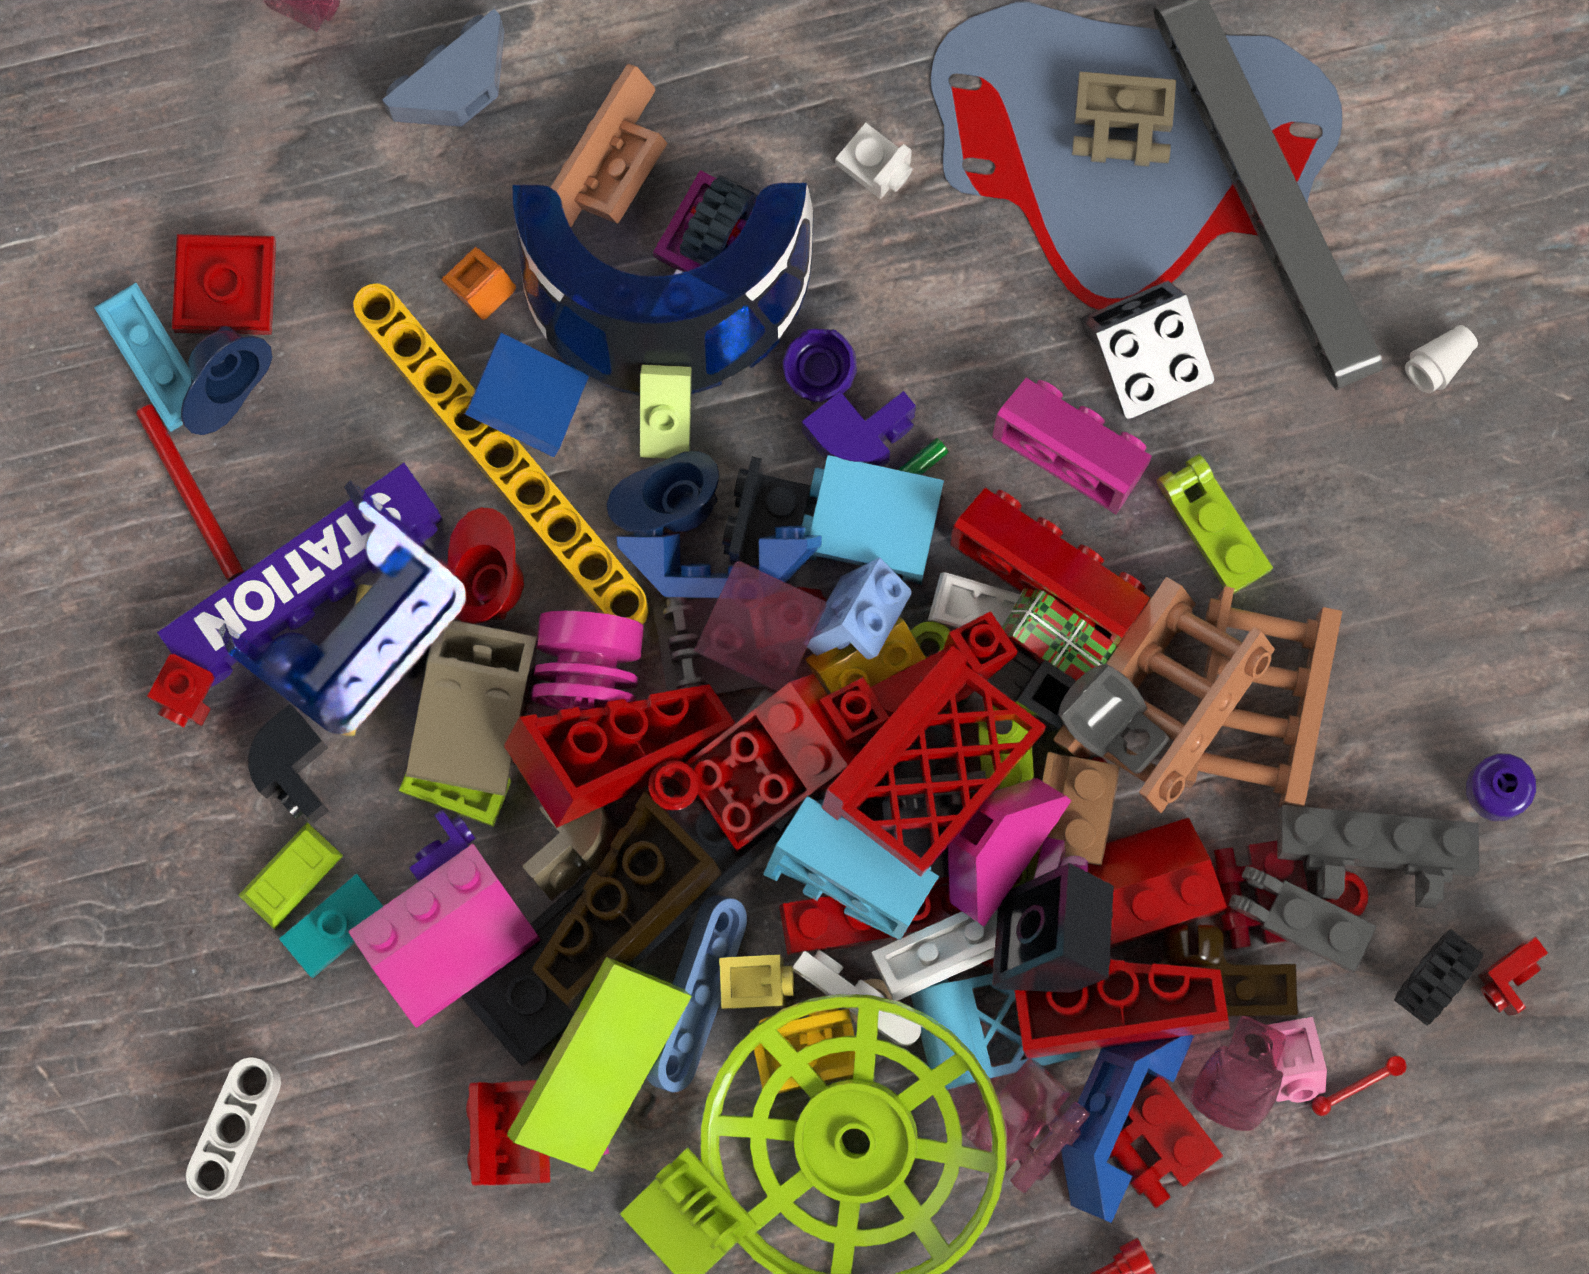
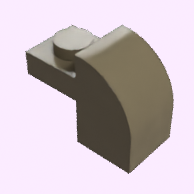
(572, 852)

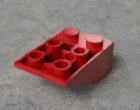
(771, 761)

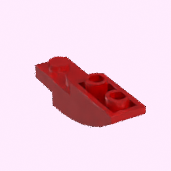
(824, 925)

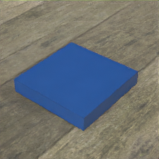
(527, 395)

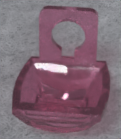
(1236, 1086)

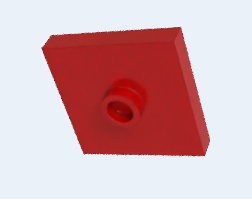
(224, 284)

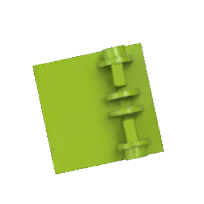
(688, 1216)

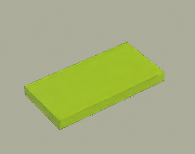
(599, 1065)

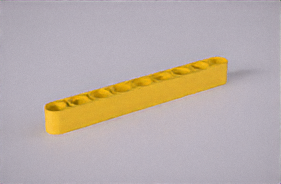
(482, 441)

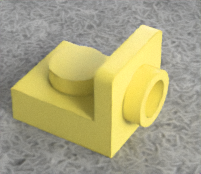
(755, 982)

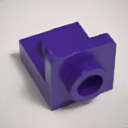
(436, 853)

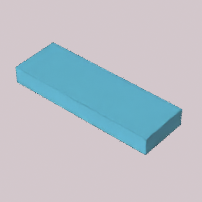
(148, 351)

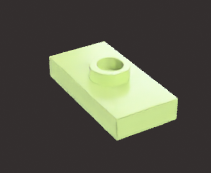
(664, 410)

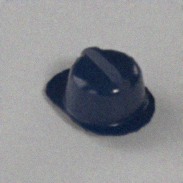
(222, 374)
(666, 495)

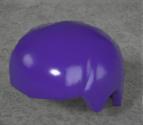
(819, 364)

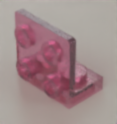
(760, 626)

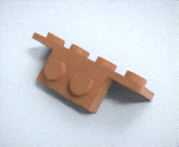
(612, 153)

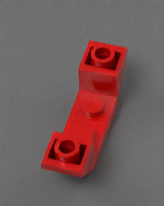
(862, 710)

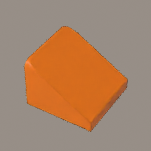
(479, 283)

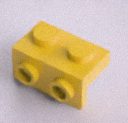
(844, 666)
(808, 1031)

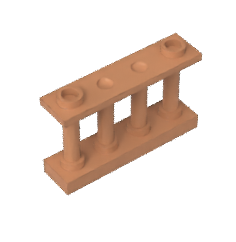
(1143, 653)
(1307, 683)

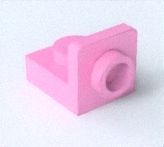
(1300, 1061)

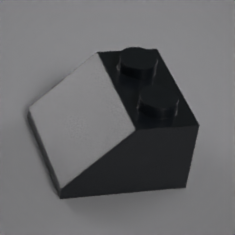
(1054, 933)

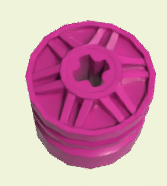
(587, 661)

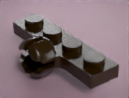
(1247, 988)

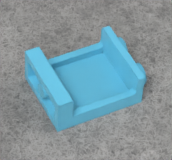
(874, 514)

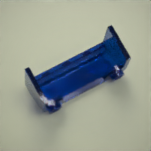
(376, 639)

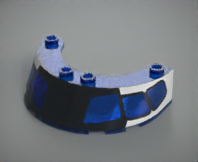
(701, 319)

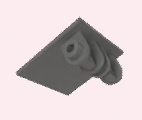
(678, 632)

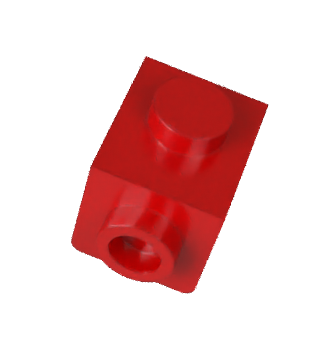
(181, 691)

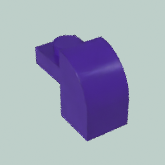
(842, 432)

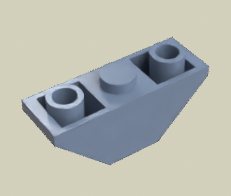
(454, 78)

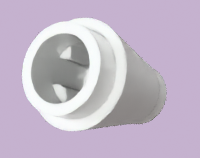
(1440, 359)

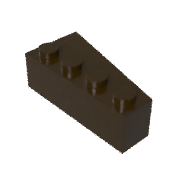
(627, 902)

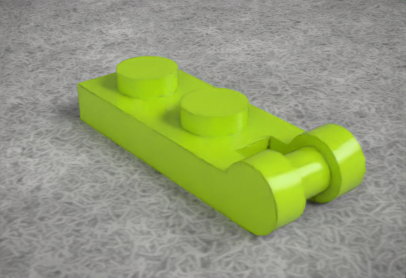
(1215, 525)

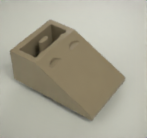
(469, 705)

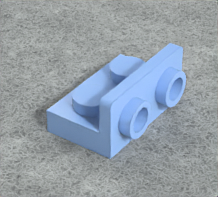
(861, 610)

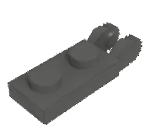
(1307, 920)

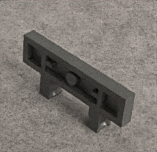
(1345, 839)

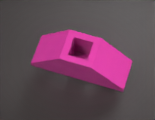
(1000, 844)

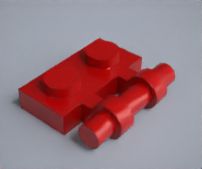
(1172, 1135)

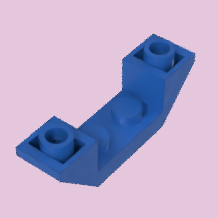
(659, 560)
(1108, 1097)

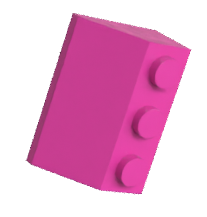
(1071, 443)
(444, 935)

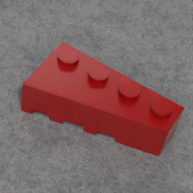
(609, 751)
(1126, 1008)

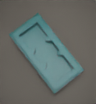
(324, 931)

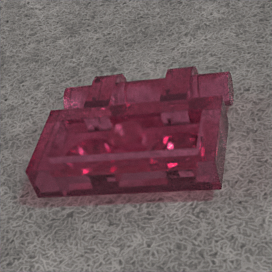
(1027, 1106)

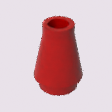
(678, 777)

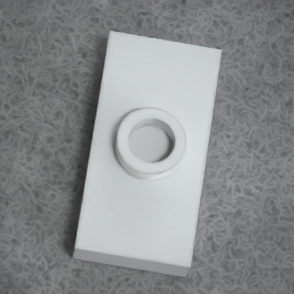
(963, 600)

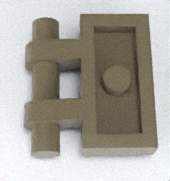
(1124, 103)

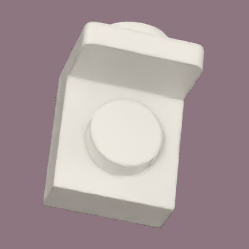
(875, 161)

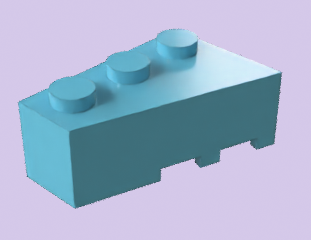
(850, 868)

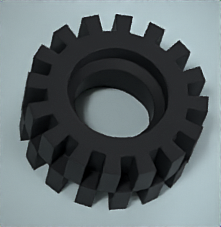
(1438, 977)

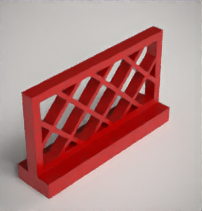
(899, 734)

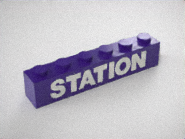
(297, 577)

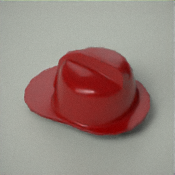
(484, 560)

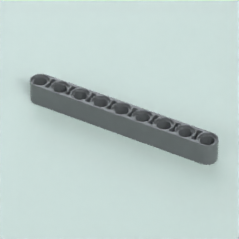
(1268, 191)

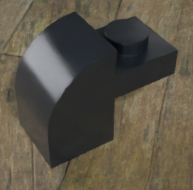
(1034, 687)
(279, 754)

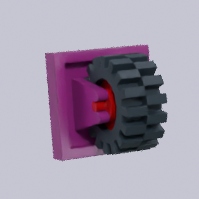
(705, 222)

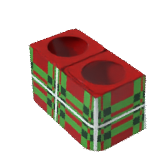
(1054, 633)

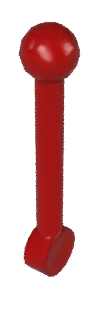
(1394, 1066)

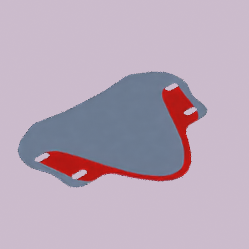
(1111, 222)

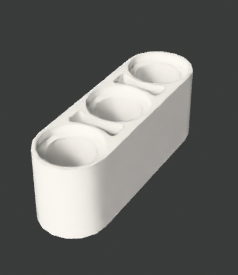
(213, 1145)

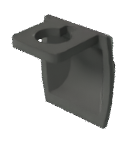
(1103, 710)

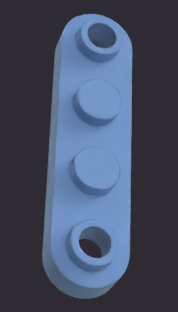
(714, 935)

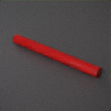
(190, 492)

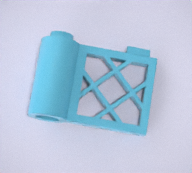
(956, 1009)

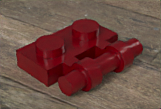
(1229, 875)

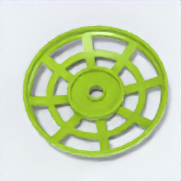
(862, 1106)

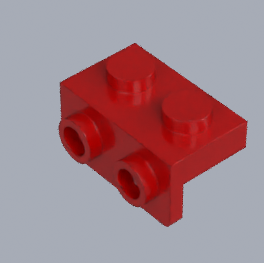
(492, 1154)

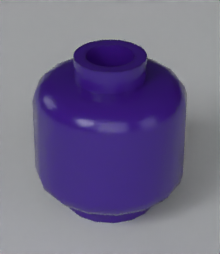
(1494, 802)

